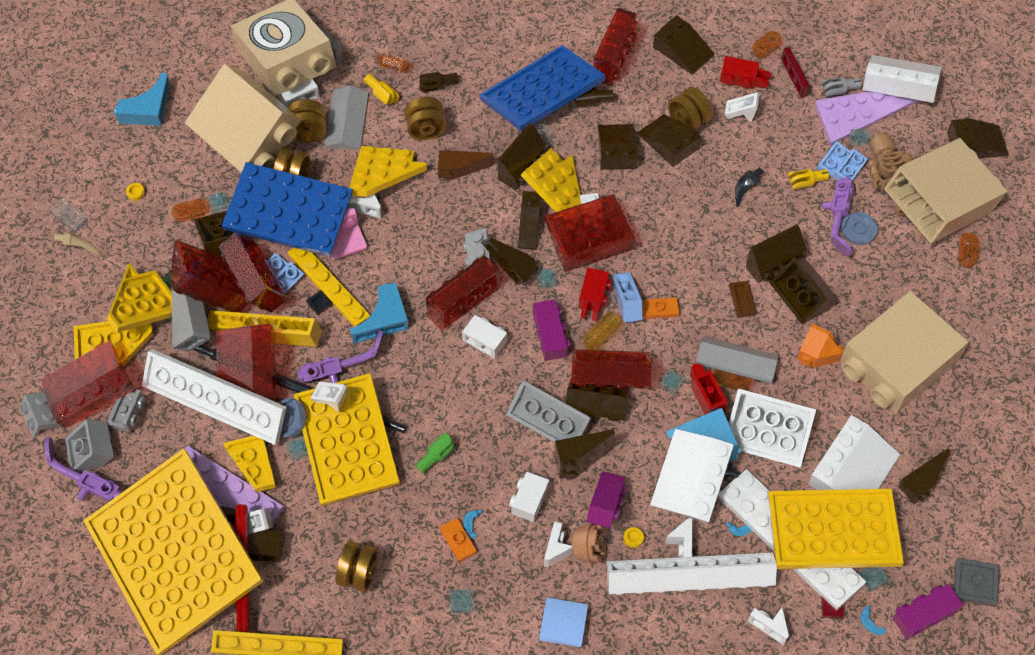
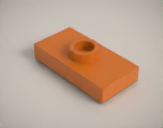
(660, 308)
(457, 540)

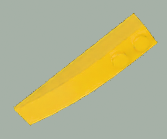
(288, 329)

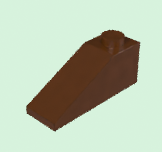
(461, 163)

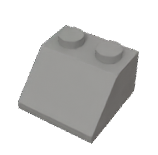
(89, 446)

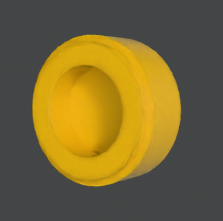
(135, 191)
(633, 537)

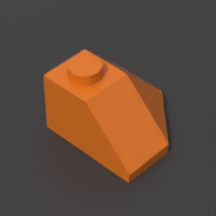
(819, 348)

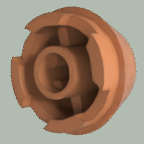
(589, 543)

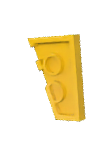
(253, 461)

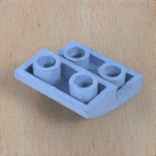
(842, 162)
(286, 273)
(563, 622)

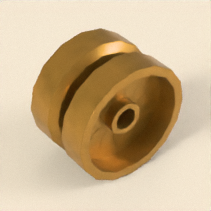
(691, 108)
(425, 118)
(312, 123)
(293, 163)
(356, 566)

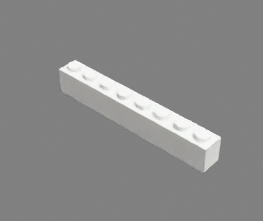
(691, 573)

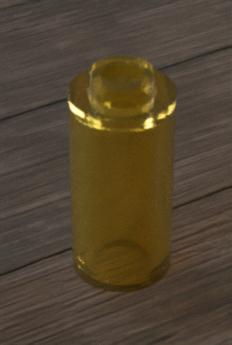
(601, 331)

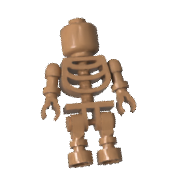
(886, 162)

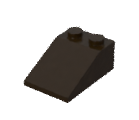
(682, 45)
(979, 136)
(671, 139)
(617, 147)
(211, 232)
(580, 452)

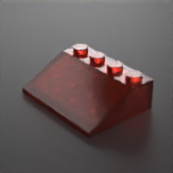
(589, 232)
(205, 278)
(248, 358)
(86, 385)

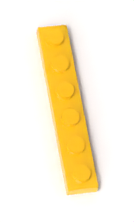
(329, 285)
(269, 644)

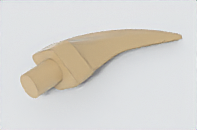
(72, 239)

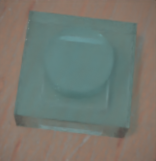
(858, 137)
(217, 202)
(546, 278)
(671, 381)
(297, 449)
(874, 577)
(460, 601)

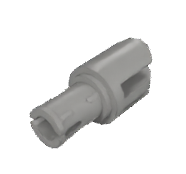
(839, 85)

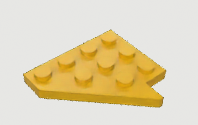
(382, 168)
(554, 180)
(140, 300)
(126, 342)

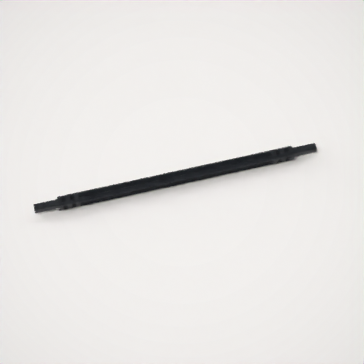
(298, 387)

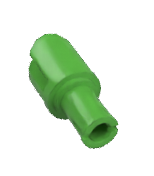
(436, 452)

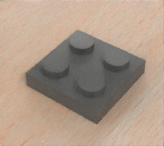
(976, 582)

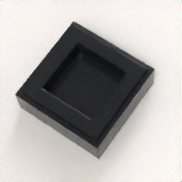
(319, 302)

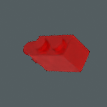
(744, 73)
(593, 292)
(707, 390)

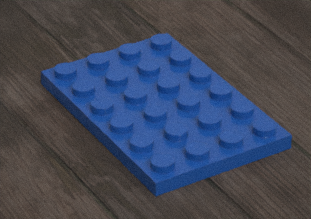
(542, 87)
(287, 209)

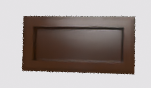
(742, 299)

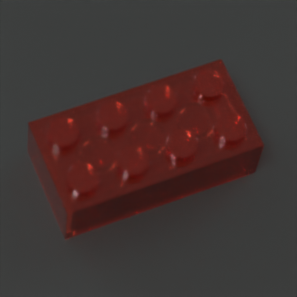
(616, 45)
(252, 272)
(462, 292)
(611, 368)

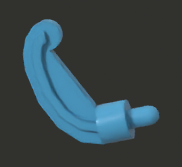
(468, 522)
(741, 531)
(868, 624)

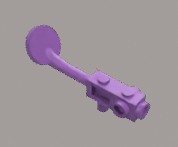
(839, 208)
(332, 366)
(86, 481)

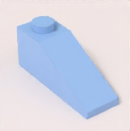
(627, 297)

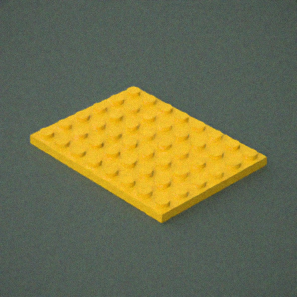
(172, 552)

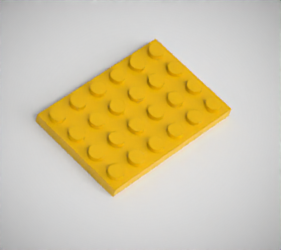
(349, 446)
(834, 529)

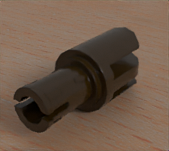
(436, 80)
(593, 96)

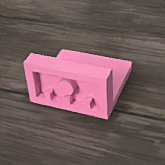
(349, 238)

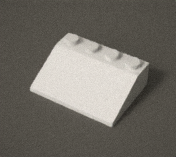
(902, 78)
(771, 427)
(855, 459)
(692, 475)

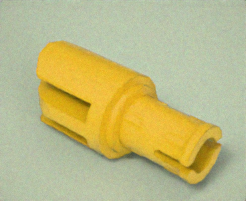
(381, 90)
(807, 178)

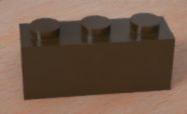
(519, 156)
(775, 253)
(803, 290)
(598, 401)

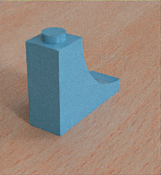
(147, 107)
(387, 316)
(711, 425)

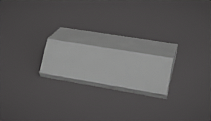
(347, 118)
(737, 359)
(546, 414)

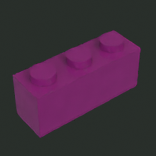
(550, 330)
(607, 500)
(927, 611)

